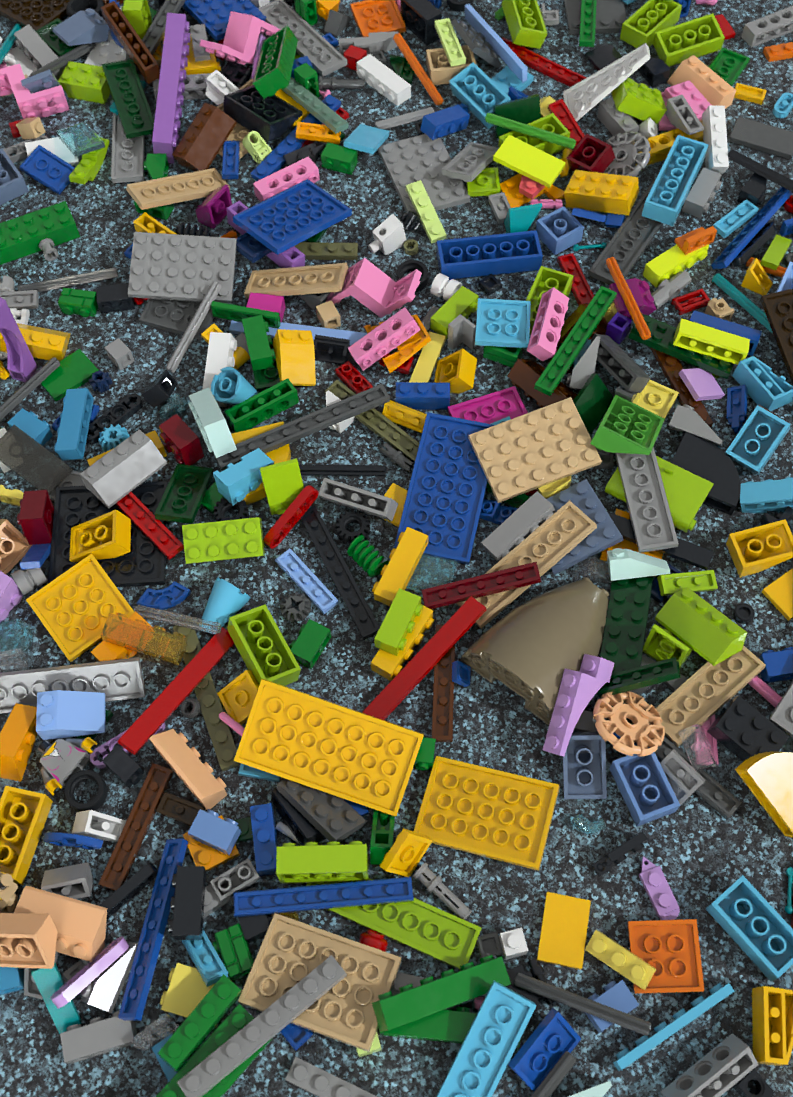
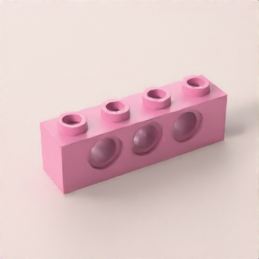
(286, 178)
(548, 324)
(384, 338)

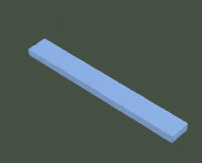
(497, 43)
(237, 328)

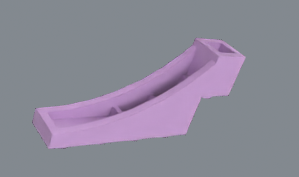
(573, 696)

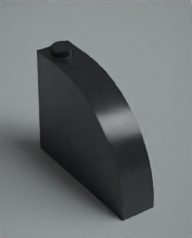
(714, 465)

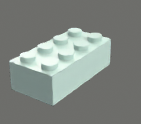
(211, 423)

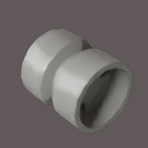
(28, 579)

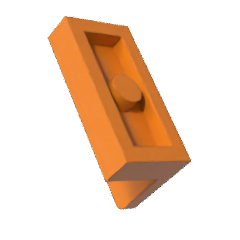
(696, 239)

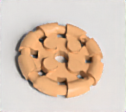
(639, 713)

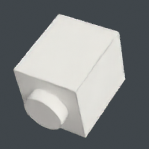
(513, 943)

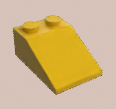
(295, 356)
(102, 536)
(760, 547)

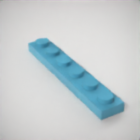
(664, 1031)

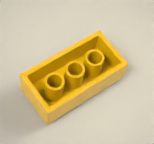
(601, 192)
(21, 826)

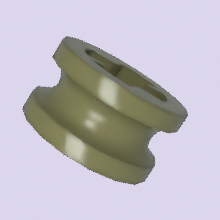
(411, 242)

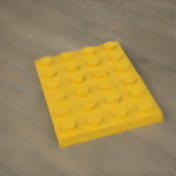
(487, 812)

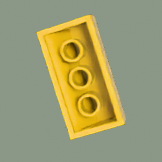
(42, 342)

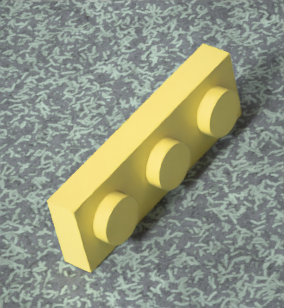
(620, 959)

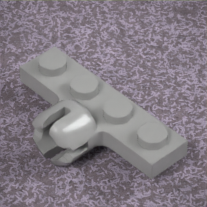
(18, 299)

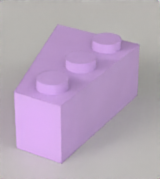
(9, 595)

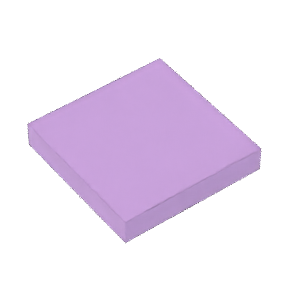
(701, 384)

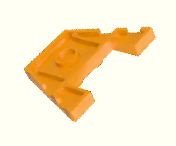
(516, 199)
(407, 348)

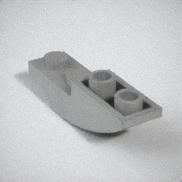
(375, 42)
(222, 888)

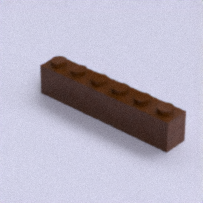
(131, 42)

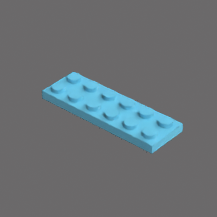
(488, 1044)

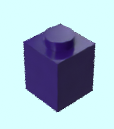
(618, 328)

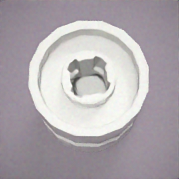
(444, 287)

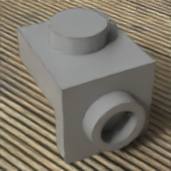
(550, 17)

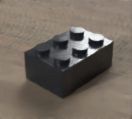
(420, 19)
(746, 730)

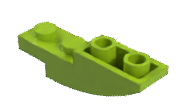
(89, 165)

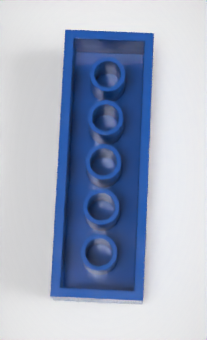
(489, 254)

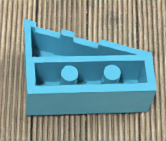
(766, 495)

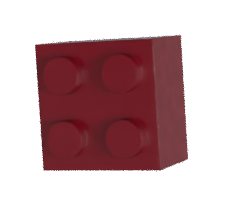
(591, 155)
(180, 441)
(36, 517)

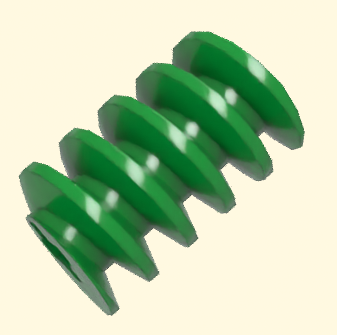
(366, 557)

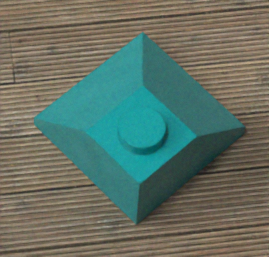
(521, 218)

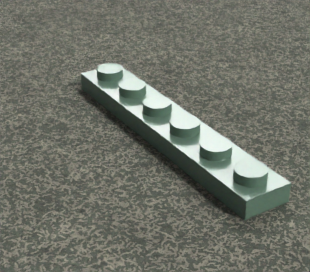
(315, 106)

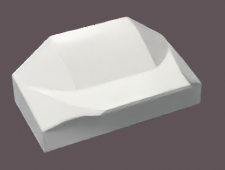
(218, 87)

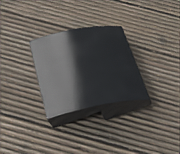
(603, 56)

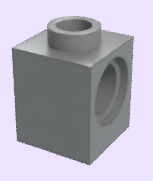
(119, 354)

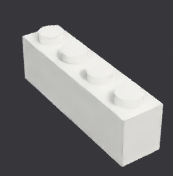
(383, 79)
(716, 136)
(219, 356)

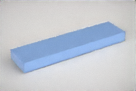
(306, 581)

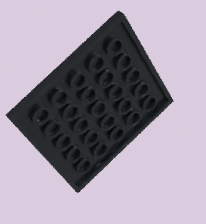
(140, 567)

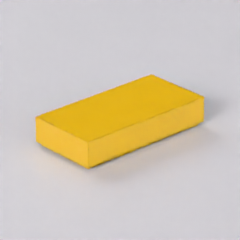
(749, 93)

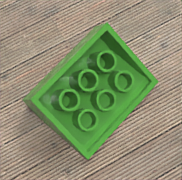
(627, 428)

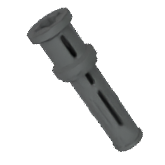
(334, 83)

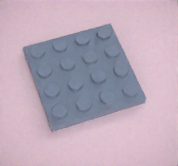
(601, 538)

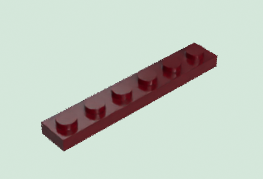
(481, 585)

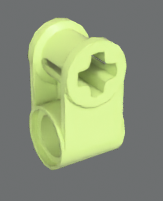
(256, 148)

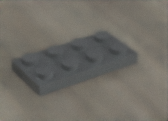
(326, 812)

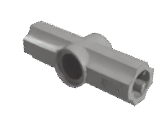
(671, 288)

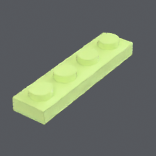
(450, 42)
(426, 211)

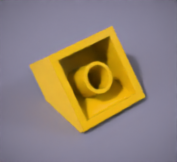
(457, 370)

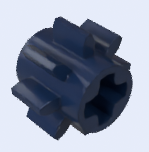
(100, 381)

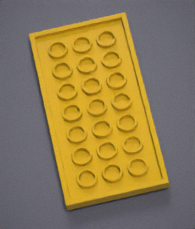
(329, 747)

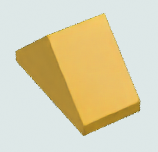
(757, 279)

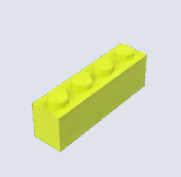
(670, 263)
(711, 342)

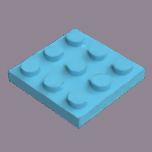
(503, 323)

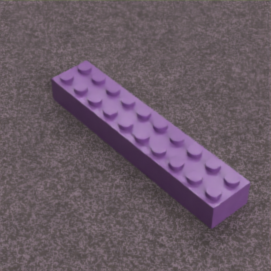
(171, 85)

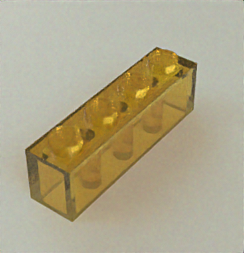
(144, 638)

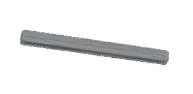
(193, 327)

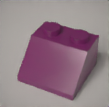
(214, 208)
(641, 294)

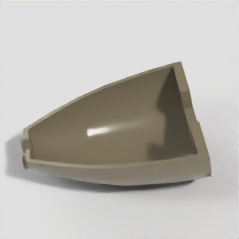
(541, 641)

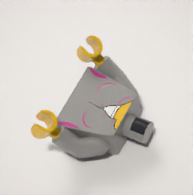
(63, 760)

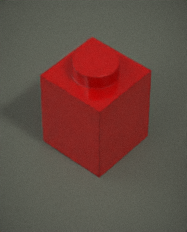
(353, 55)

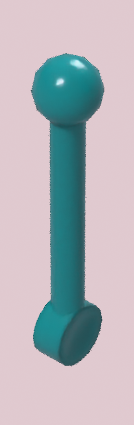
(576, 247)
(788, 908)

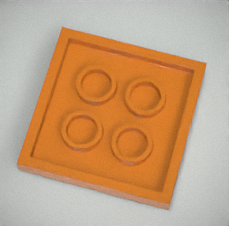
(377, 16)
(672, 950)

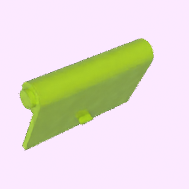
(682, 488)

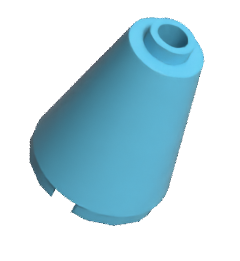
(231, 387)
(224, 602)

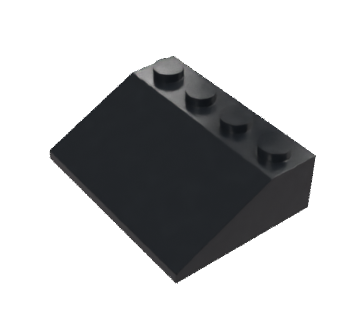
(266, 116)

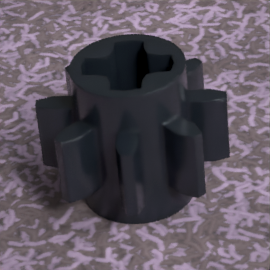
(410, 220)

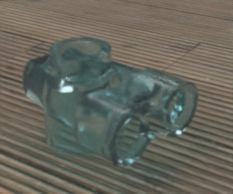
(175, 405)

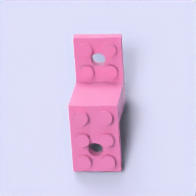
(240, 38)
(35, 103)
(377, 289)

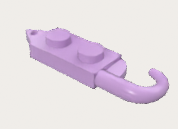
(658, 891)

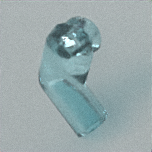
(587, 826)

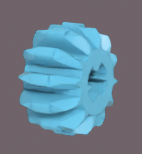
(112, 437)

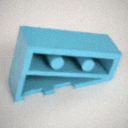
(762, 384)
(242, 477)

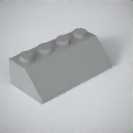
(123, 468)

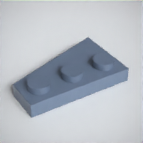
(41, 82)

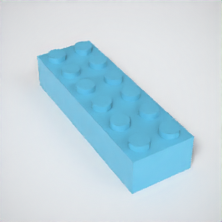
(675, 180)

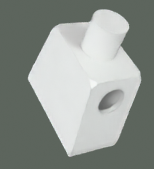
(388, 236)

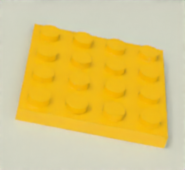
(78, 606)

